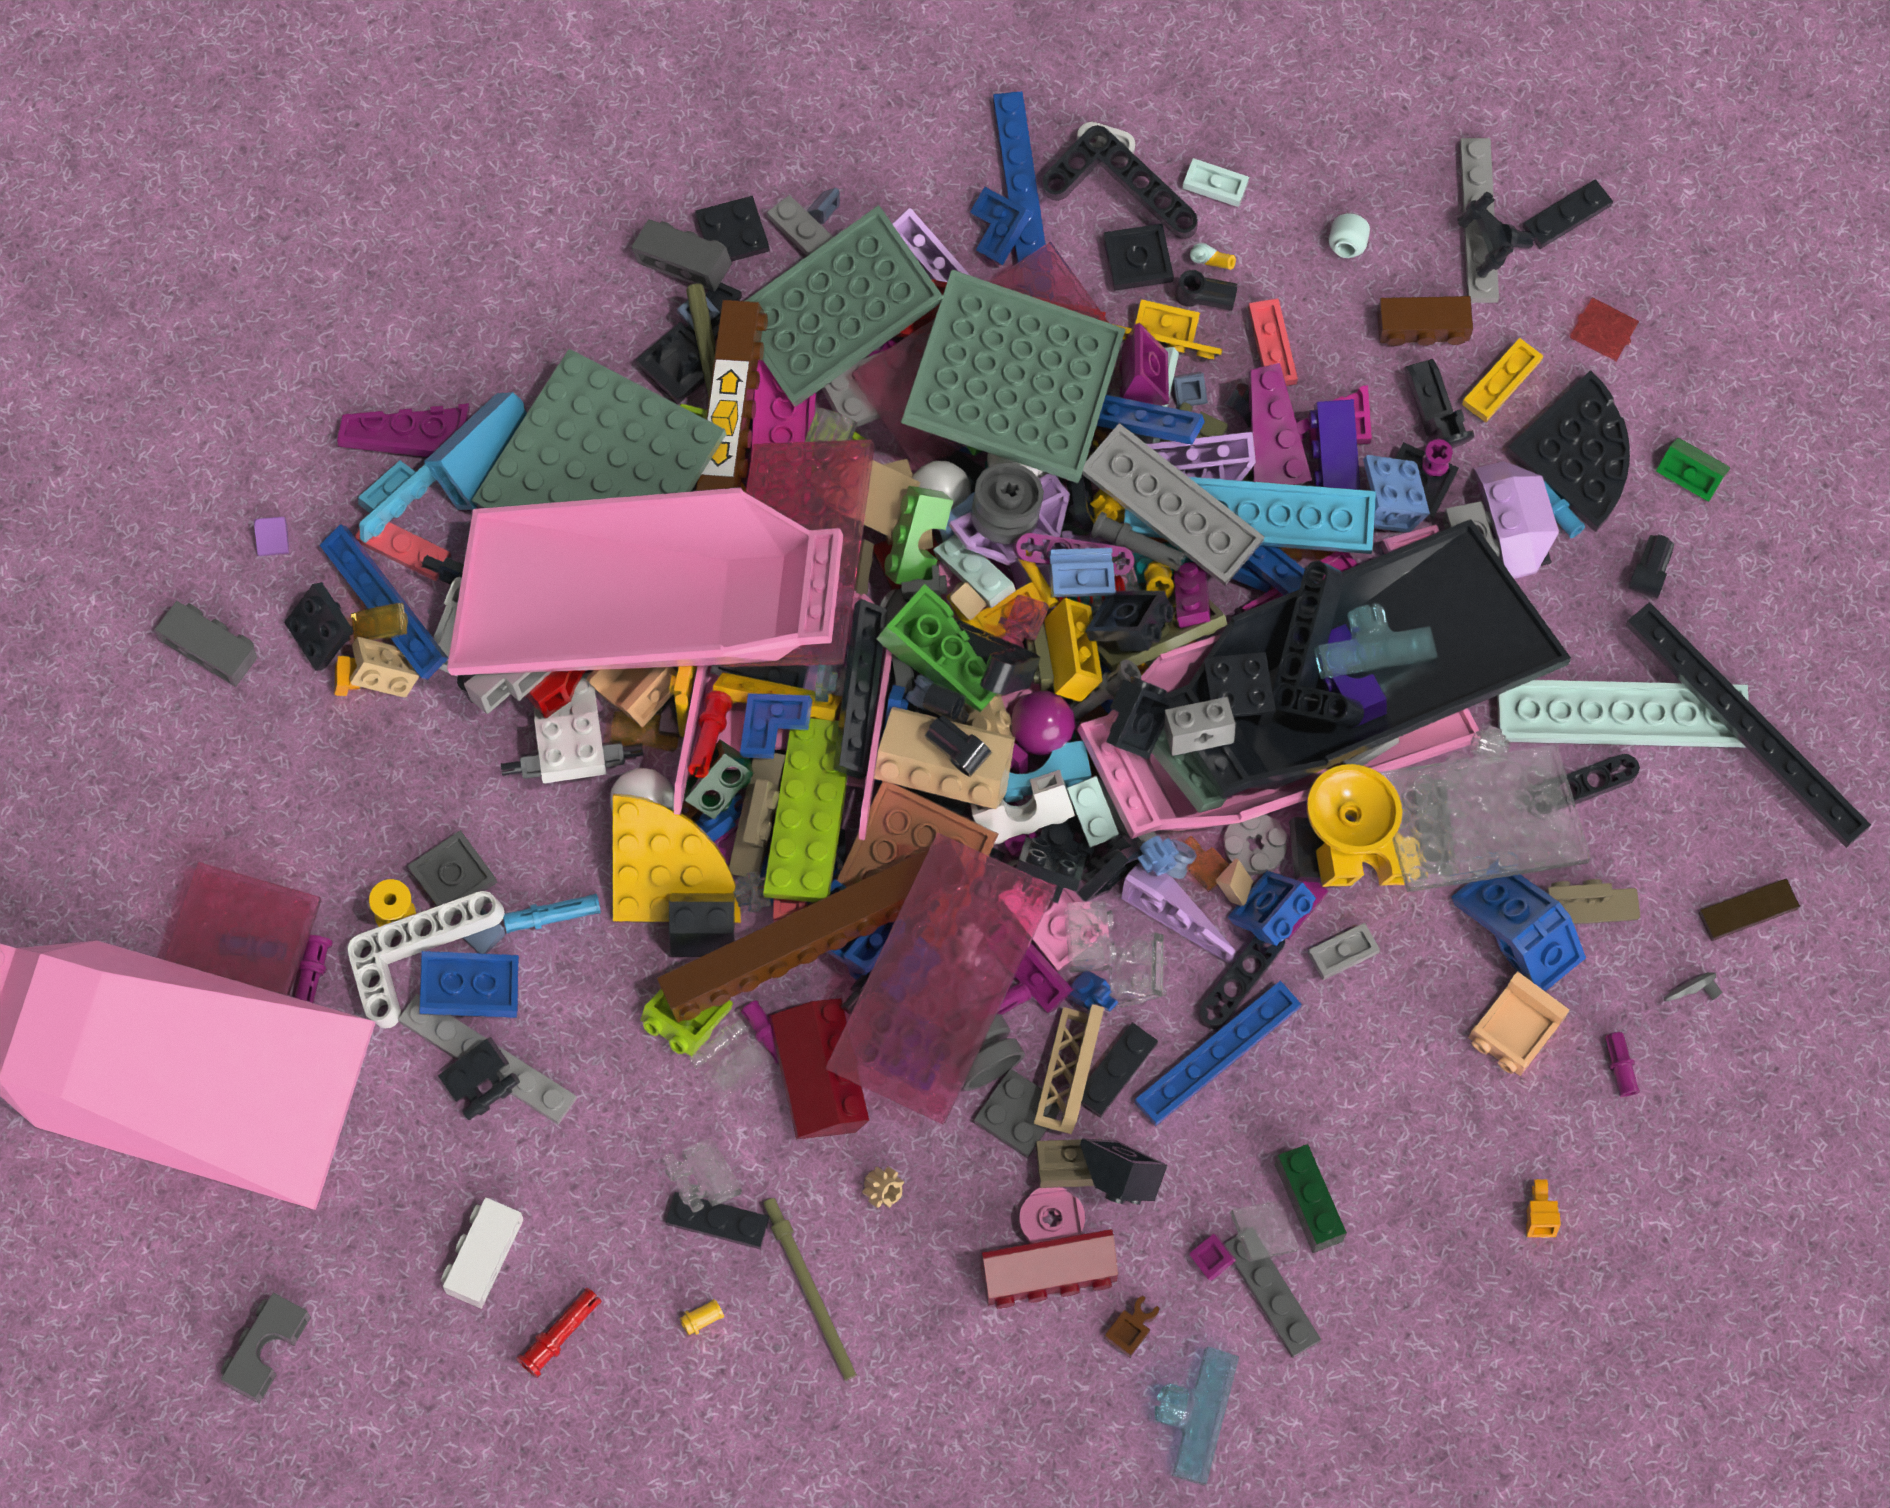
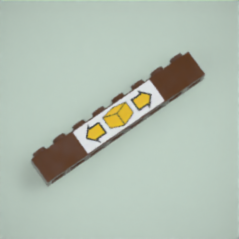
(733, 390)

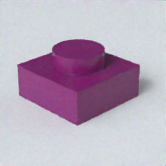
(1212, 1257)

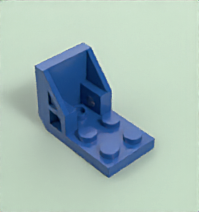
(1528, 926)

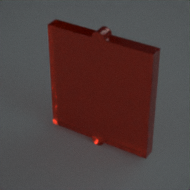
(1604, 329)

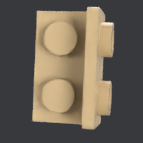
(382, 668)

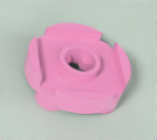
(1037, 1208)

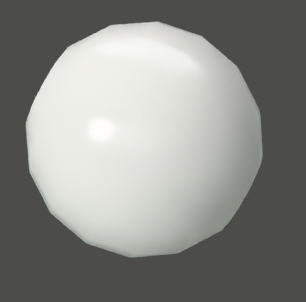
(946, 478)
(646, 784)

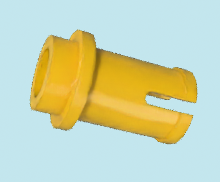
(701, 1317)

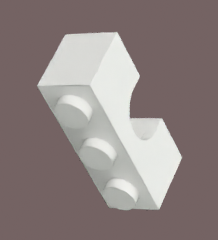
(1047, 806)

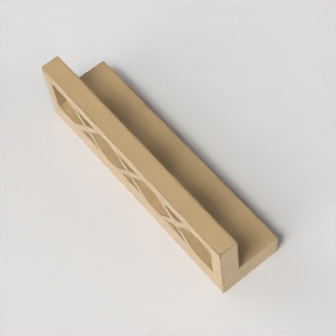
(1081, 1068)

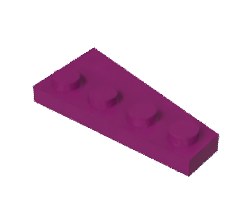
(1275, 430)
(402, 432)

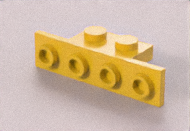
(1172, 326)

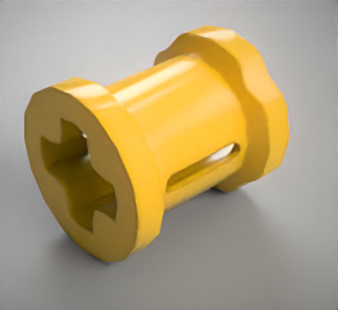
(1159, 578)

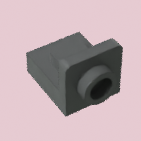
(937, 585)

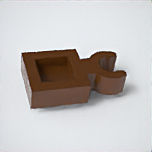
(1129, 1330)

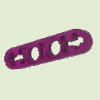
(1037, 539)

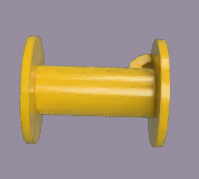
(391, 902)

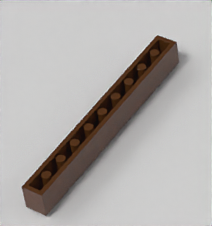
(790, 941)

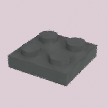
(452, 871)
(1012, 1113)

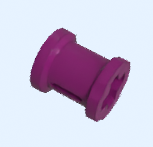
(1438, 459)

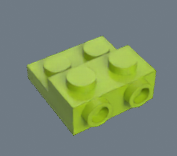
(687, 1034)

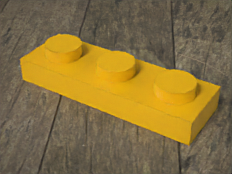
(1502, 380)

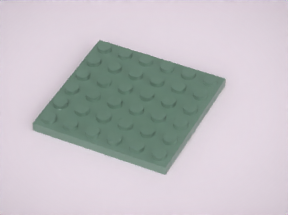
(1014, 376)
(599, 440)

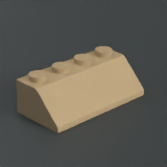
(916, 763)

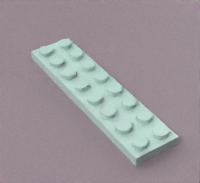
(1611, 714)

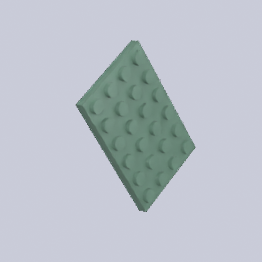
(842, 305)

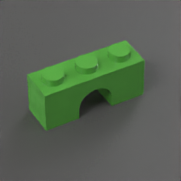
(920, 511)

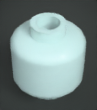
(1349, 235)

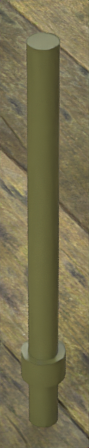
(783, 1231)

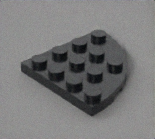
(1580, 450)

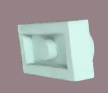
(1215, 182)
(1092, 811)

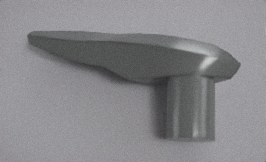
(1704, 981)

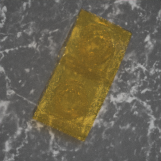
(380, 622)
(631, 733)

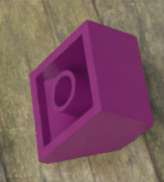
(1144, 368)

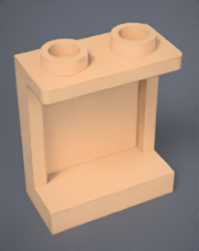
(634, 690)
(1518, 1024)

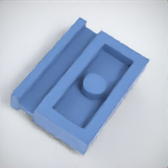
(1081, 572)

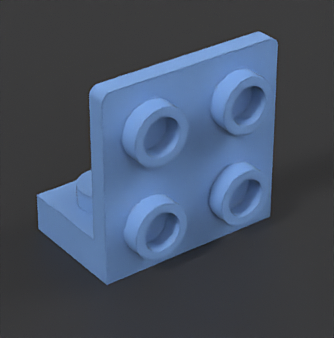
(1399, 493)

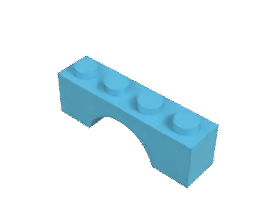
(1070, 760)

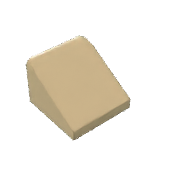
(967, 600)
(1235, 883)

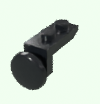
(1435, 405)

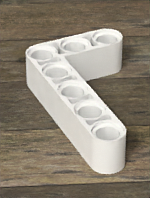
(412, 943)

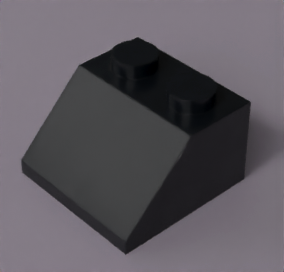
(700, 923)
(1122, 1171)

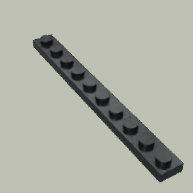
(1748, 725)

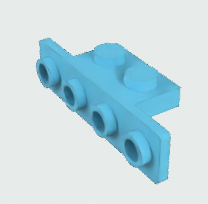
(391, 496)

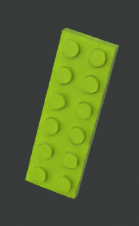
(807, 816)

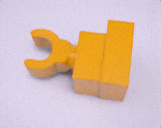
(343, 671)
(1542, 1215)

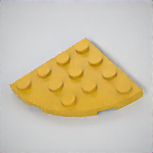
(661, 856)

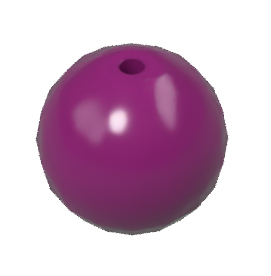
(1042, 722)

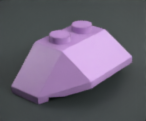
(926, 247)
(1211, 457)
(1519, 515)
(1049, 523)

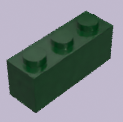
(1310, 1198)

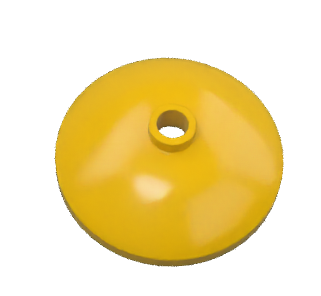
(1364, 796)

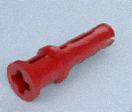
(712, 723)
(548, 1344)

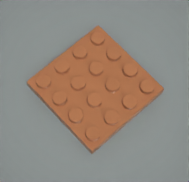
(904, 826)

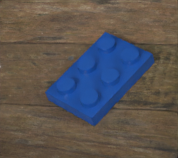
(469, 984)

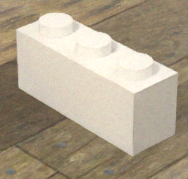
(482, 1252)

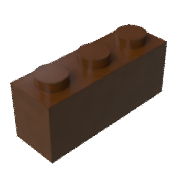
(1425, 320)

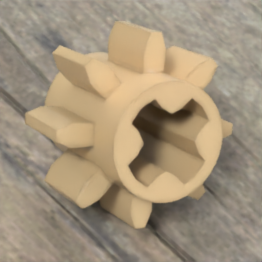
(883, 1187)

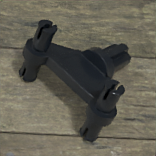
(1498, 237)

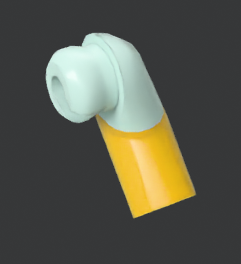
(1209, 256)

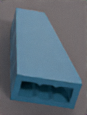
(475, 447)

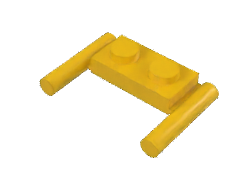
(989, 617)
(681, 686)

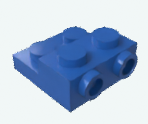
(1273, 907)

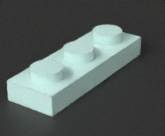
(976, 570)

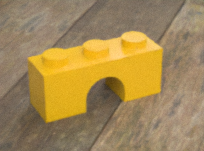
(1345, 869)

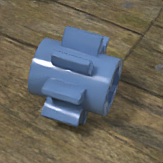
(1158, 855)

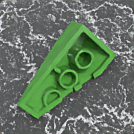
(935, 646)

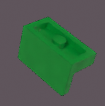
(1693, 469)

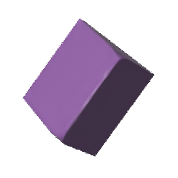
(271, 536)

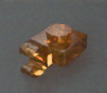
(1207, 864)

